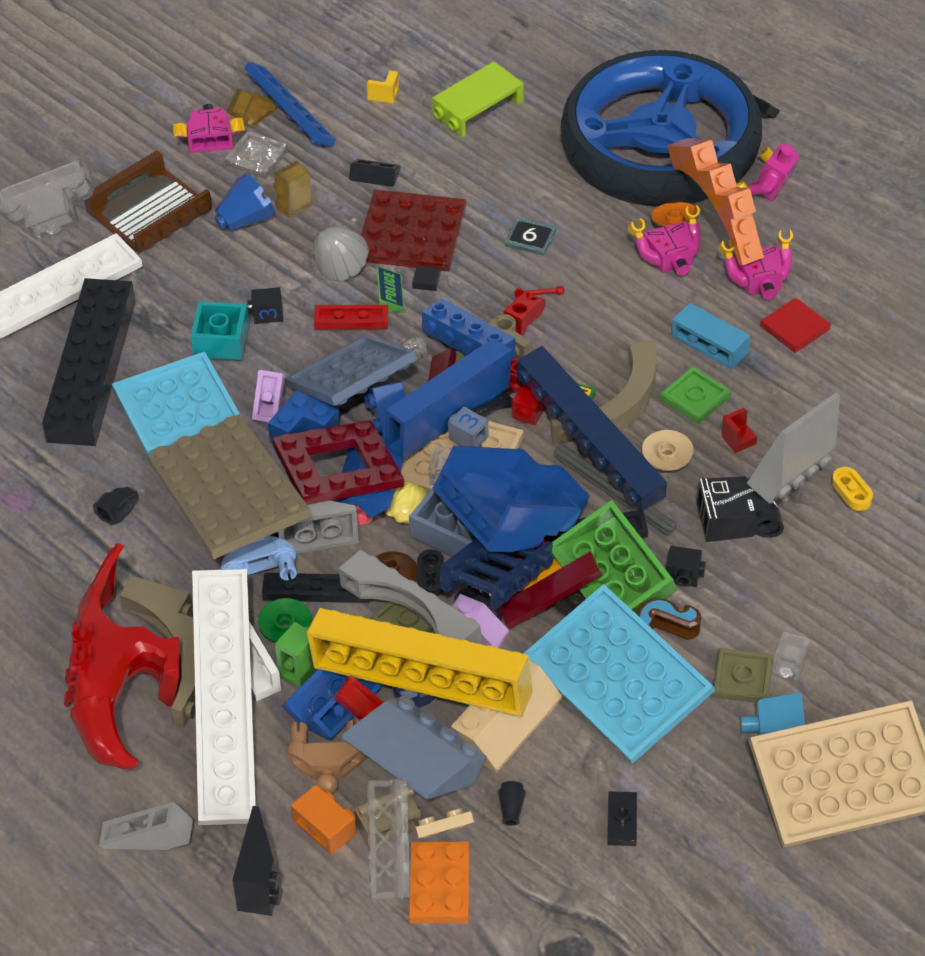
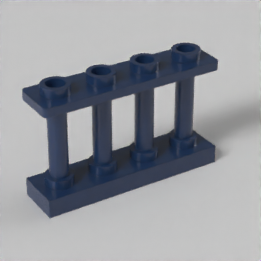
(474, 558)

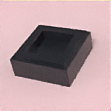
(426, 278)

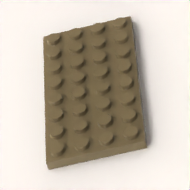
(228, 486)

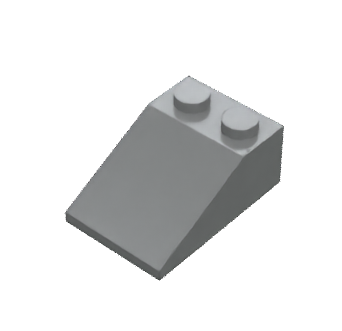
(329, 527)

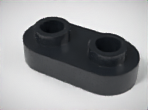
(427, 574)

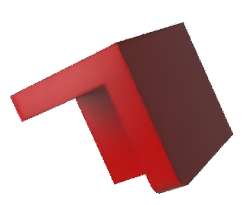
(737, 432)

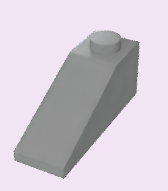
(148, 829)

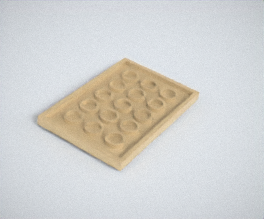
(843, 773)

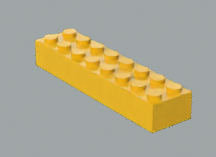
(421, 661)

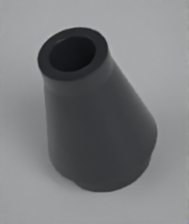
(511, 802)

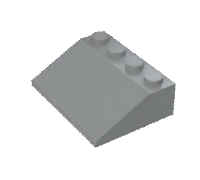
(798, 452)

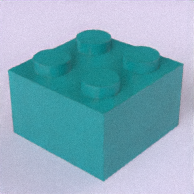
(220, 330)

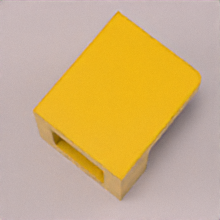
(384, 91)

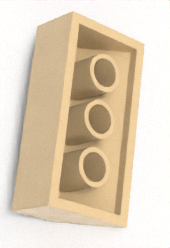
(500, 733)

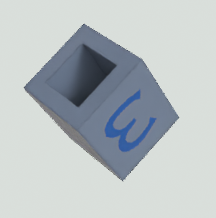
(468, 428)

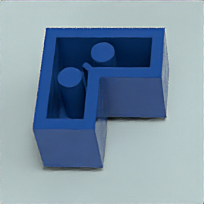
(380, 398)
(302, 414)

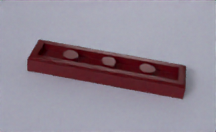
(550, 590)

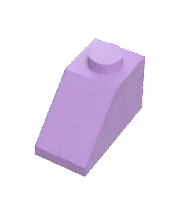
(492, 629)

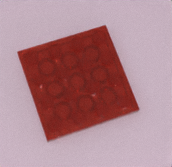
(412, 229)

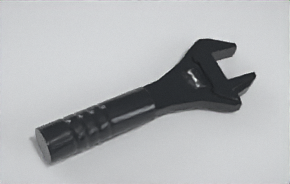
(501, 400)

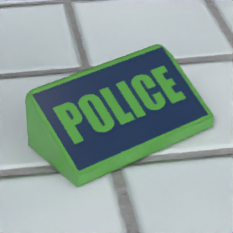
(390, 289)

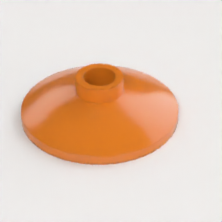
(671, 213)

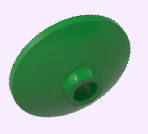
(281, 613)

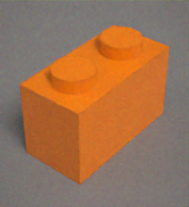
(324, 819)

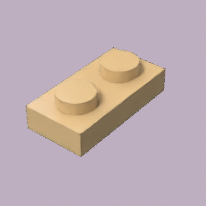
(430, 827)

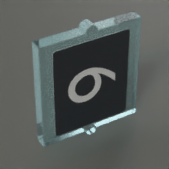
(530, 236)

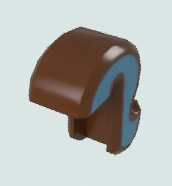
(667, 617)

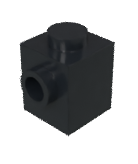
(685, 565)

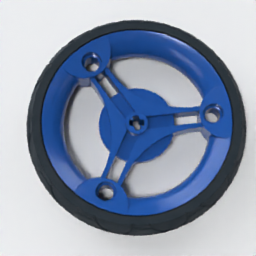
(656, 123)

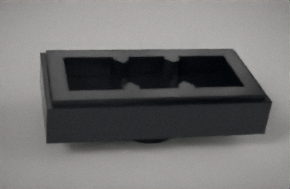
(622, 818)

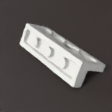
(264, 673)

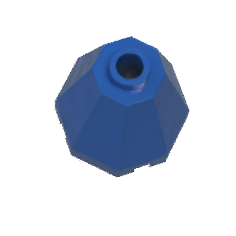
(243, 204)

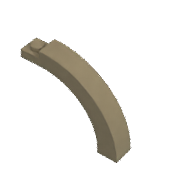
(632, 399)

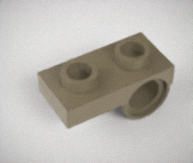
(508, 325)

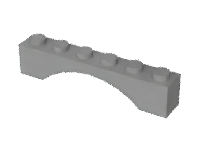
(371, 579)

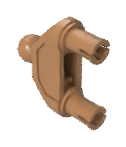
(322, 760)

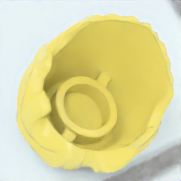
(405, 501)

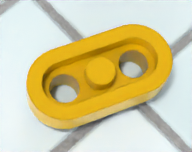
(855, 492)

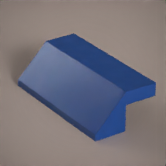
(373, 502)
(316, 706)

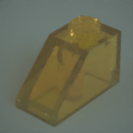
(250, 107)

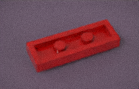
(351, 317)

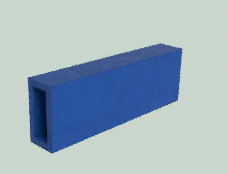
(427, 410)

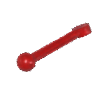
(558, 290)

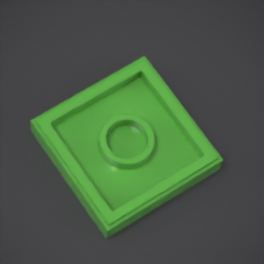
(695, 395)

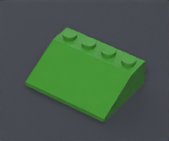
(621, 554)

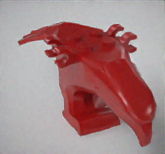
(104, 660)

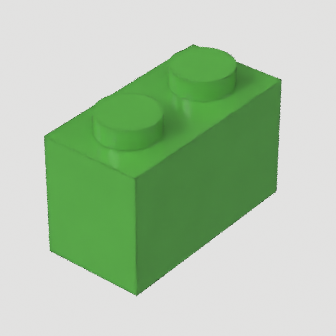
(294, 655)

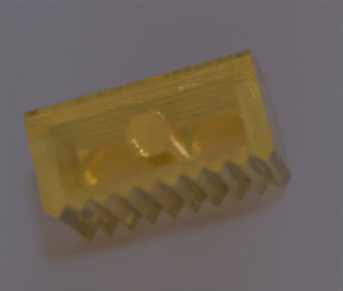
(292, 189)

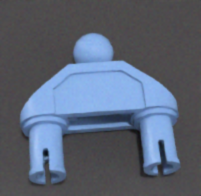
(263, 555)

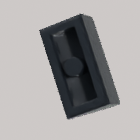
(374, 172)

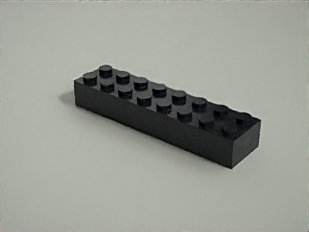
(89, 362)

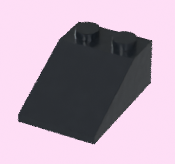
(255, 874)

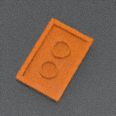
(439, 882)

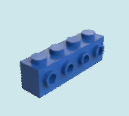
(461, 328)

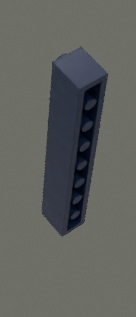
(591, 429)

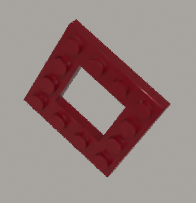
(380, 470)

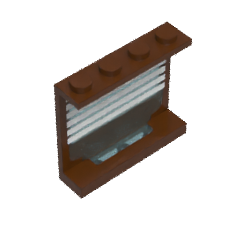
(146, 203)

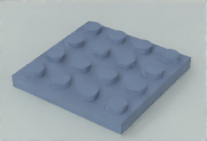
(351, 369)

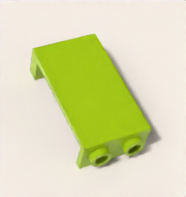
(475, 95)

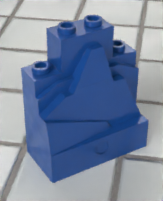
(509, 496)

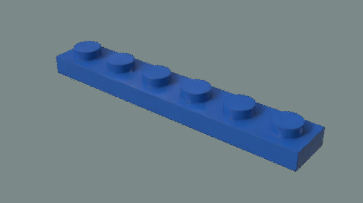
(293, 108)

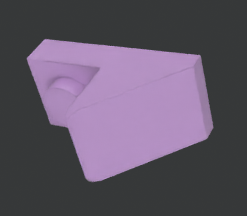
(268, 395)

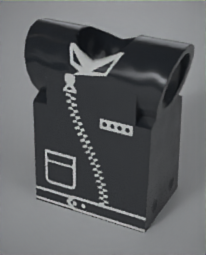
(735, 510)

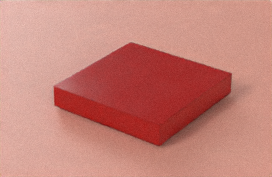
(795, 325)

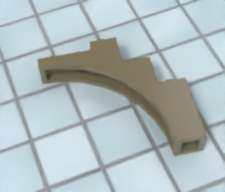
(170, 613)

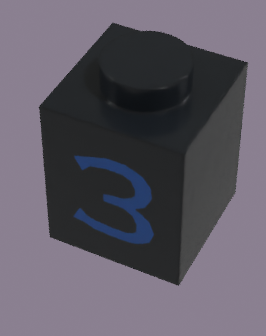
(266, 305)

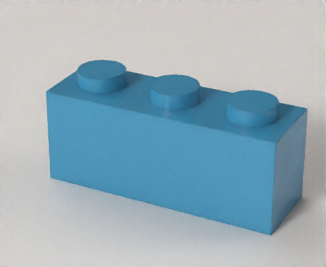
(710, 335)

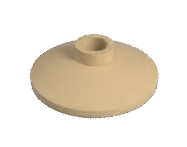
(667, 450)

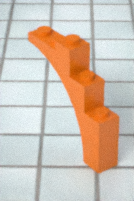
(717, 180)

